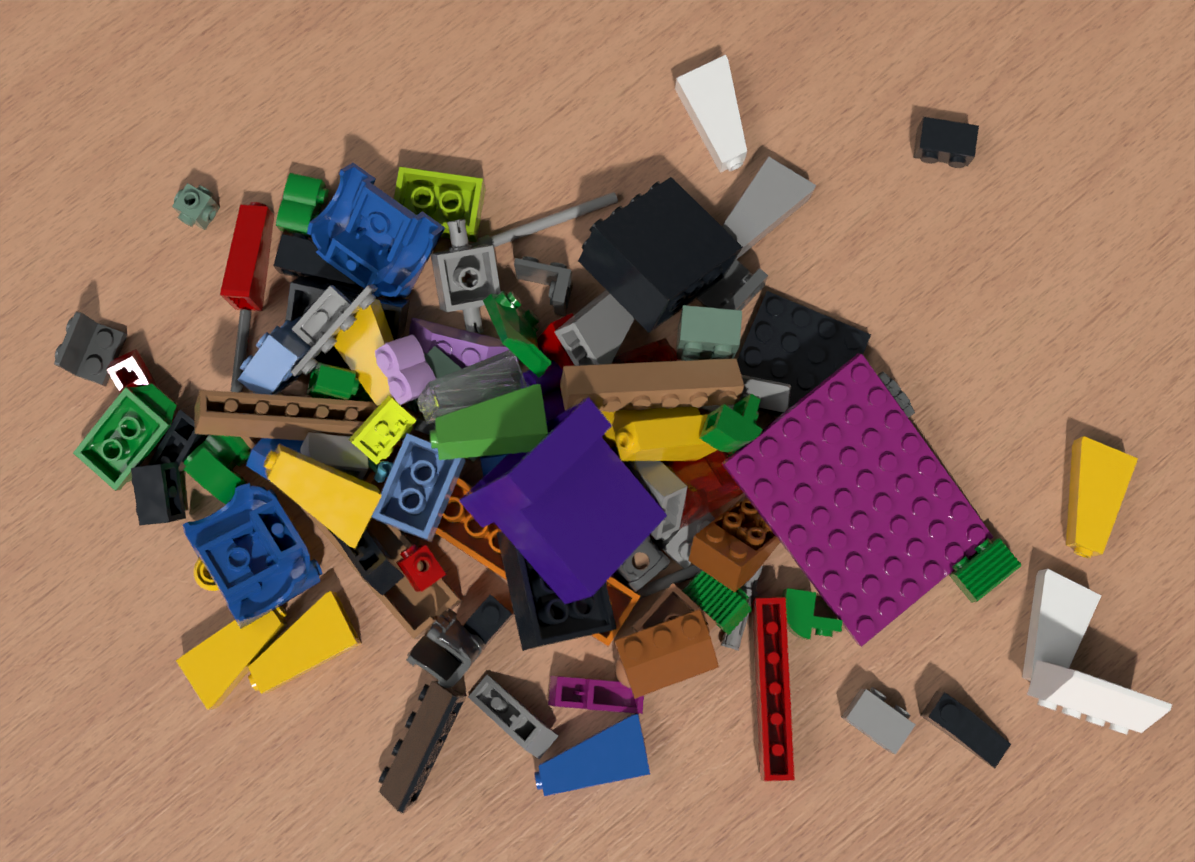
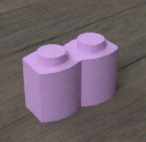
(404, 367)

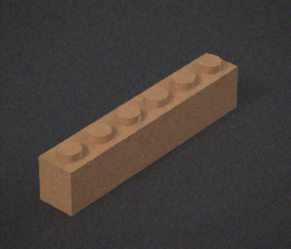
(653, 384)
(277, 415)

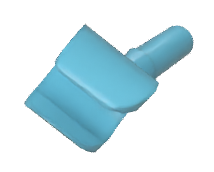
(381, 470)

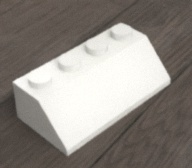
(1094, 698)

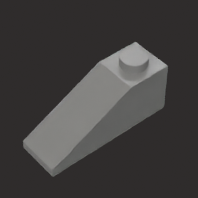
(513, 717)

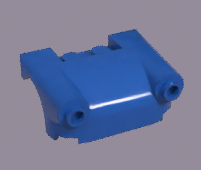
(373, 235)
(253, 553)

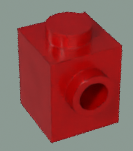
(430, 568)

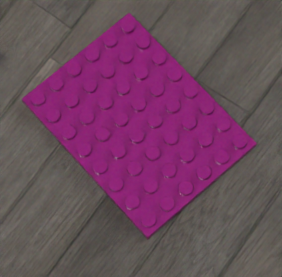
(858, 499)

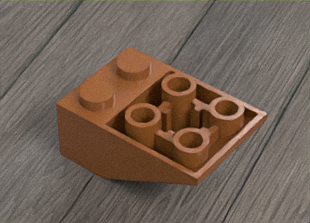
(734, 545)

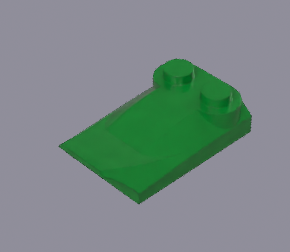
(517, 329)
(126, 433)

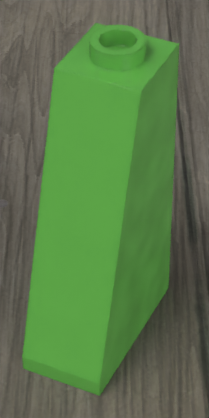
(492, 427)

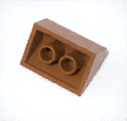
(667, 653)

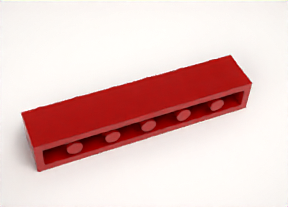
(773, 689)

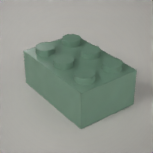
(708, 333)

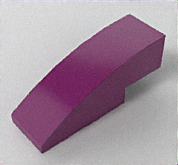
(593, 695)

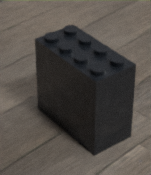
(658, 253)

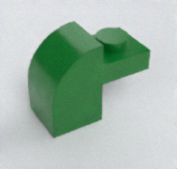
(732, 428)
(214, 475)
(801, 616)

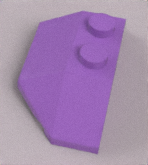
(459, 345)

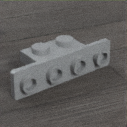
(325, 320)
(772, 394)

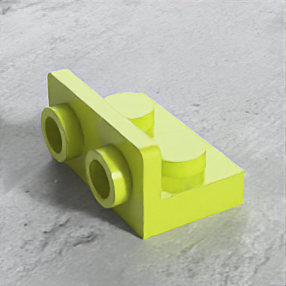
(383, 430)

